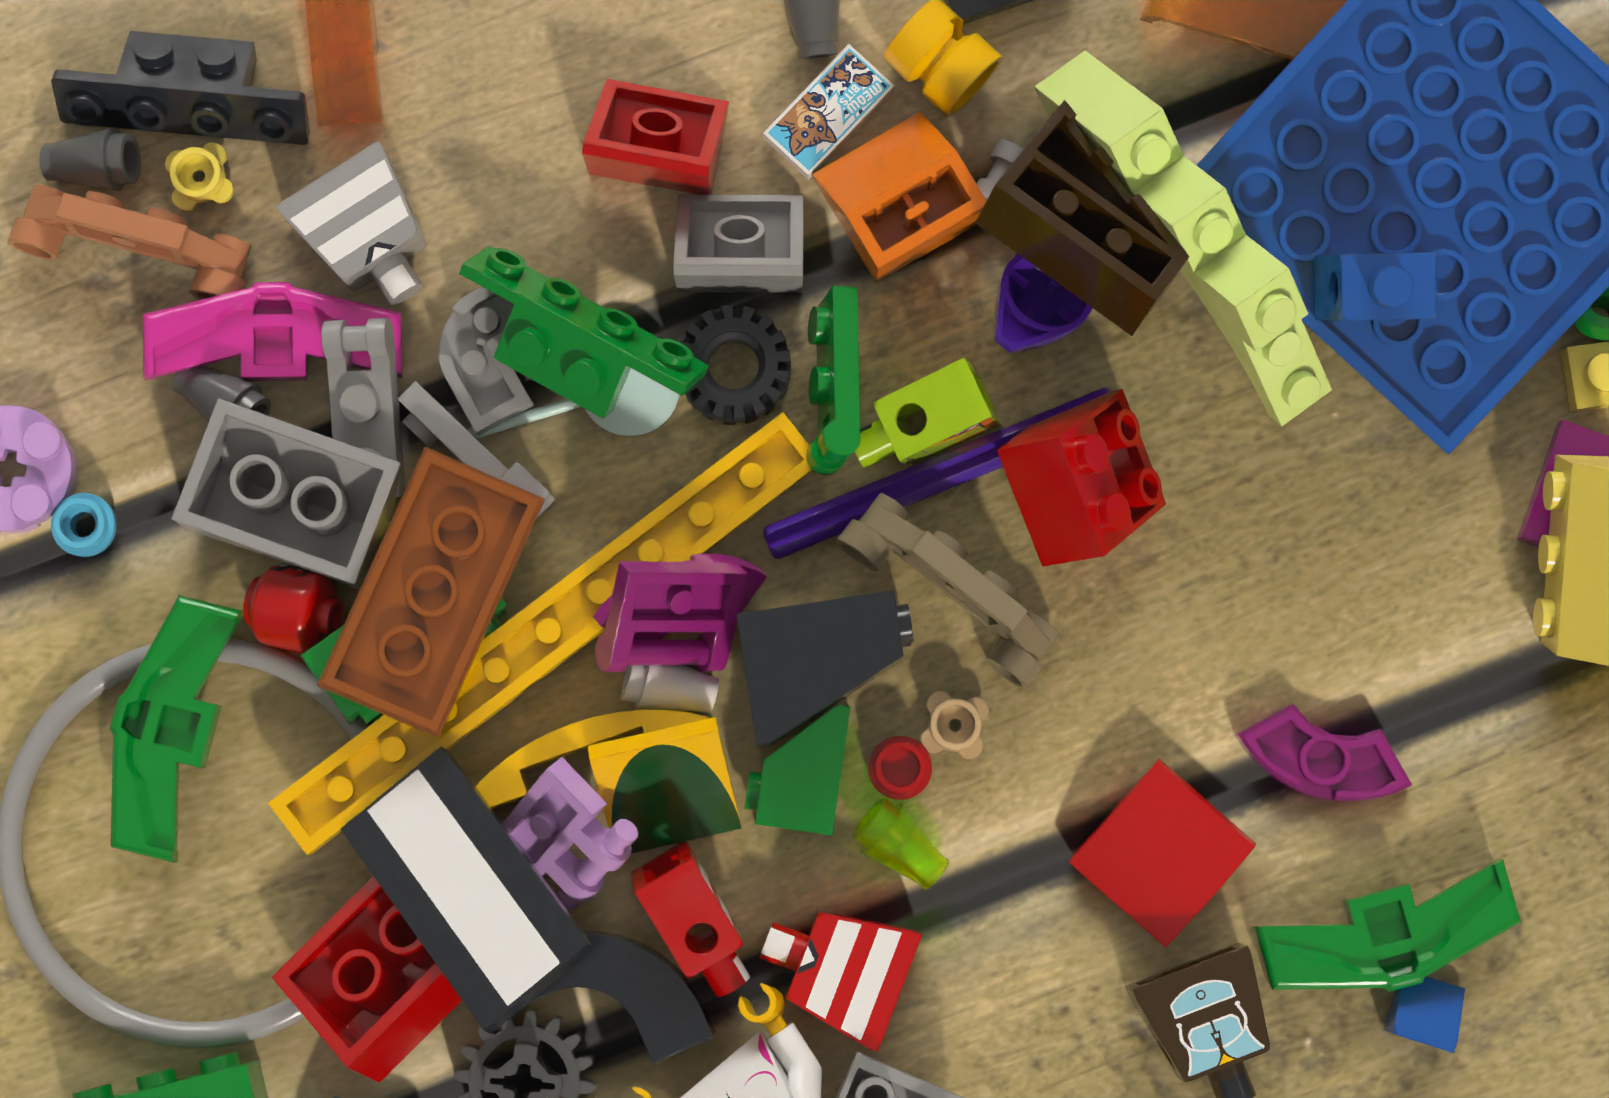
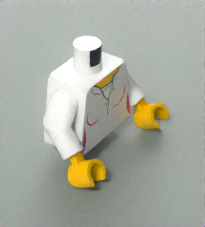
(763, 1065)

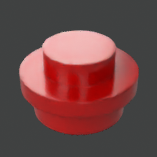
(899, 767)

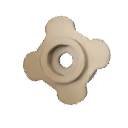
(966, 739)

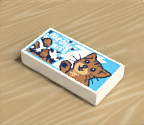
(828, 111)

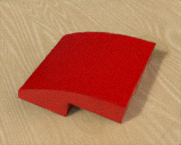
(1162, 853)

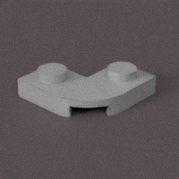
(481, 384)

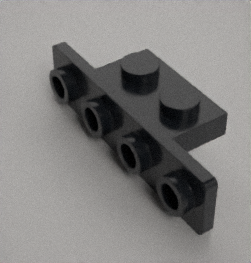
(183, 89)

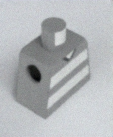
(361, 224)

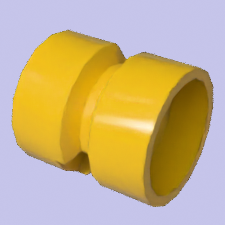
(942, 57)

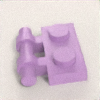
(564, 812)

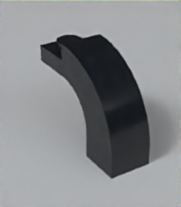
(648, 987)

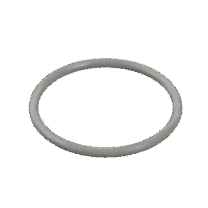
(12, 872)

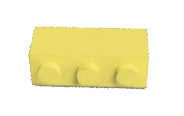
(1576, 560)

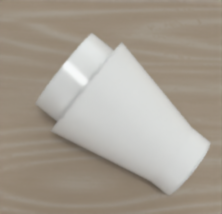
(670, 688)

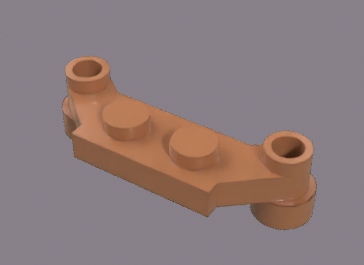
(156, 234)

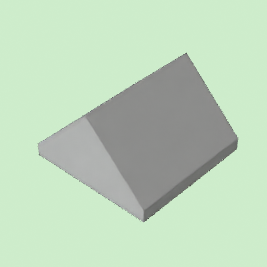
(739, 243)

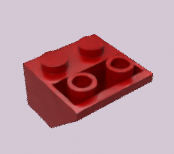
(1082, 479)

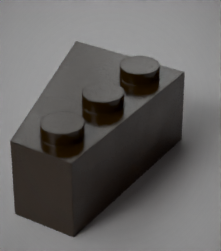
(1083, 225)

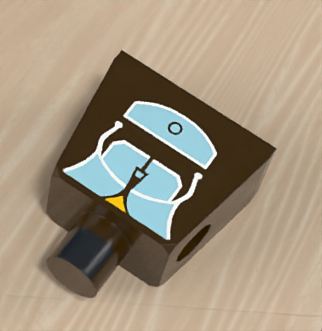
(1207, 1018)

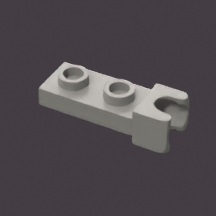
(433, 422)

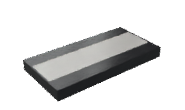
(467, 890)

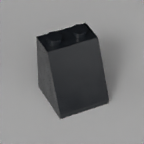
(816, 655)

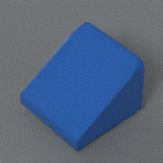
(1427, 1013)

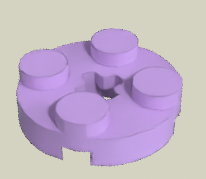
(49, 469)

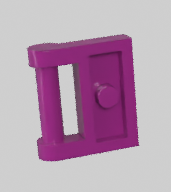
(672, 600)

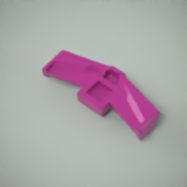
(264, 324)

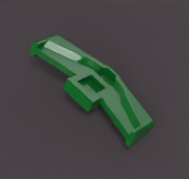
(165, 725)
(1389, 937)

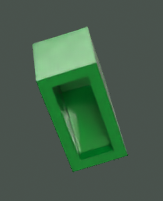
(802, 778)

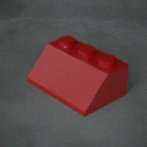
(368, 984)

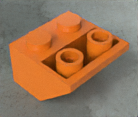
(901, 195)

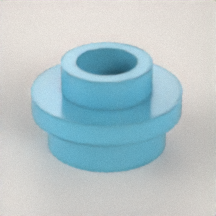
(65, 519)

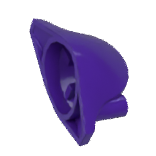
(1034, 308)

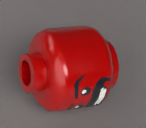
(292, 608)

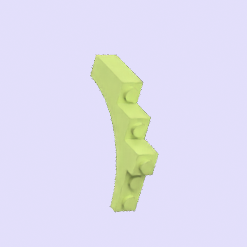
(1234, 276)

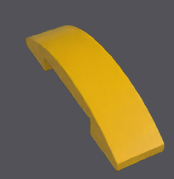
(509, 779)

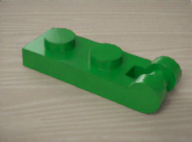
(835, 379)

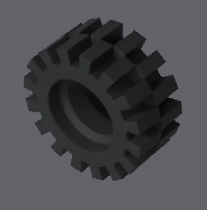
(773, 358)

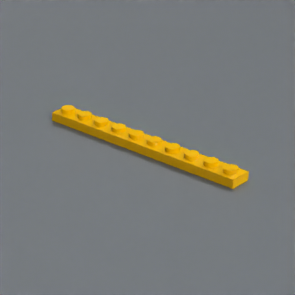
(547, 631)

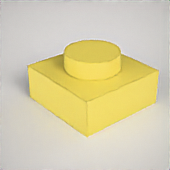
(1586, 376)

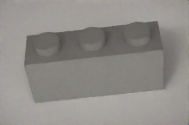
(289, 494)

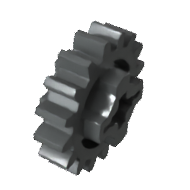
(527, 1050)

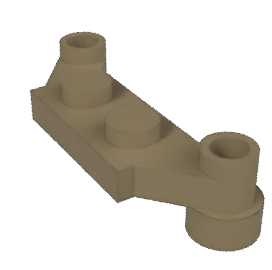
(941, 561)

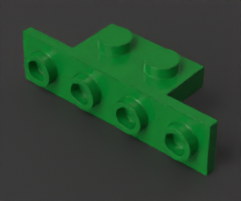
(573, 341)

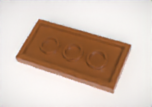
(431, 592)

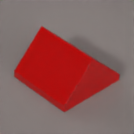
(655, 137)

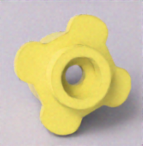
(182, 168)

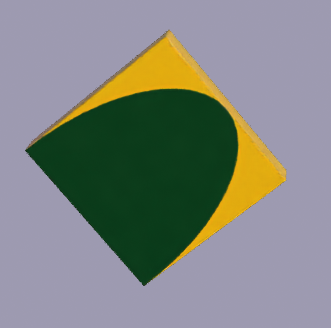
(667, 784)

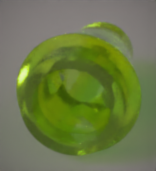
(899, 843)

